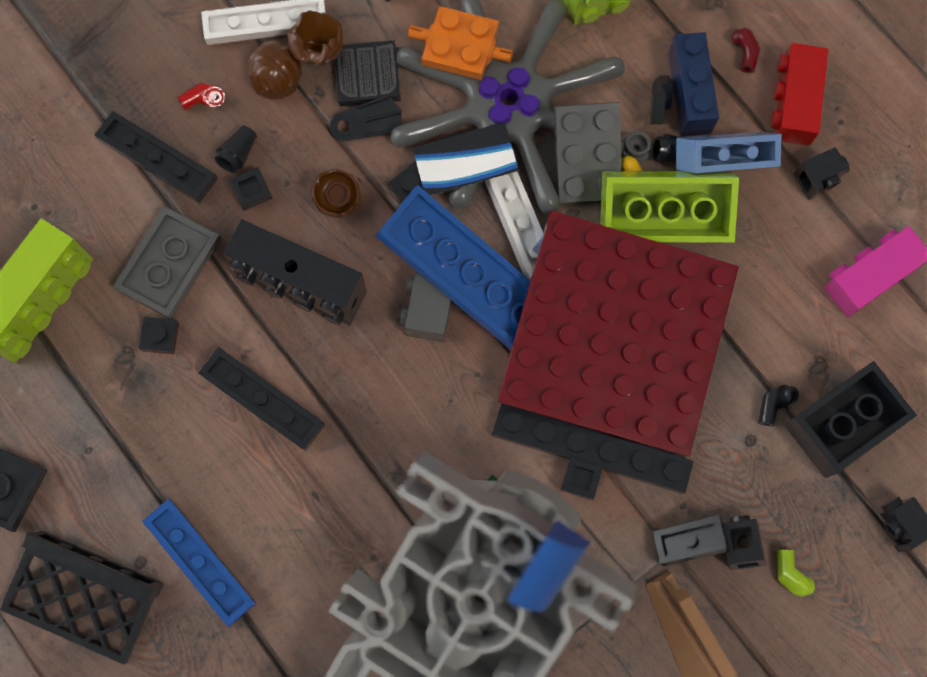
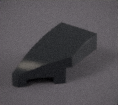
(660, 99)

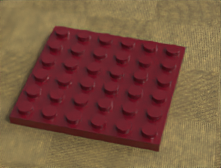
(618, 334)

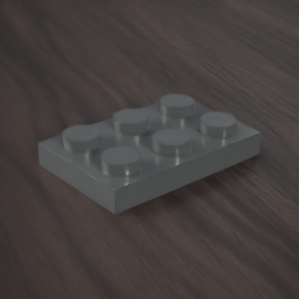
(585, 146)
(167, 262)

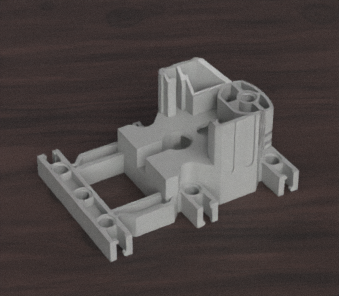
(453, 583)

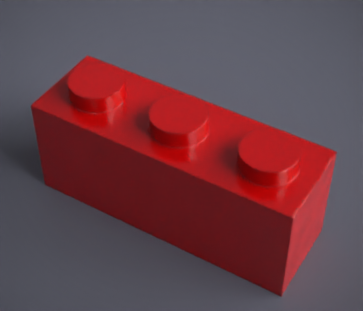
(800, 93)

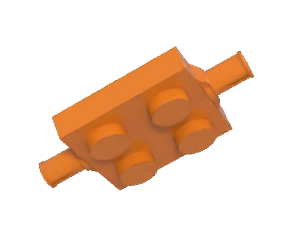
(460, 43)

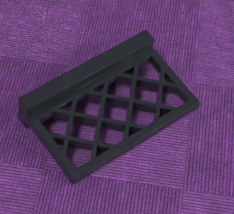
(84, 565)

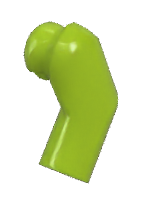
(792, 578)

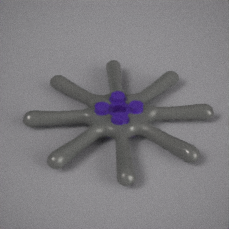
(501, 82)

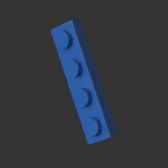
(199, 562)

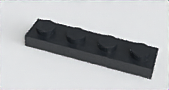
(156, 157)
(261, 399)

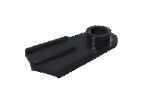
(368, 119)

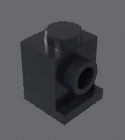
(821, 172)
(905, 522)
(750, 557)

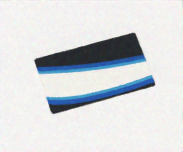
(465, 159)

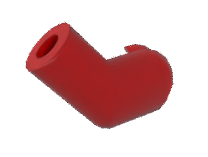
(202, 94)

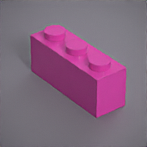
(876, 270)

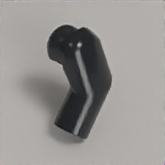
(775, 400)

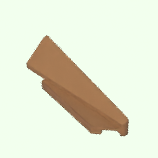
(687, 631)

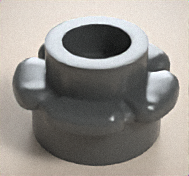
(641, 140)

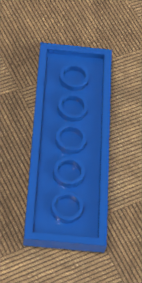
(457, 263)

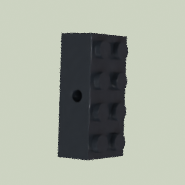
(295, 273)

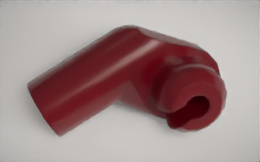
(750, 47)

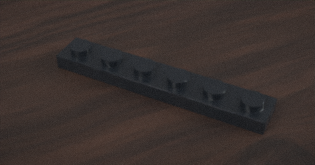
(593, 447)

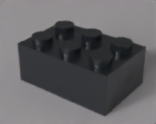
(850, 420)

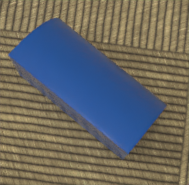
(548, 568)

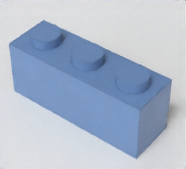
(728, 152)

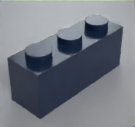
(693, 84)

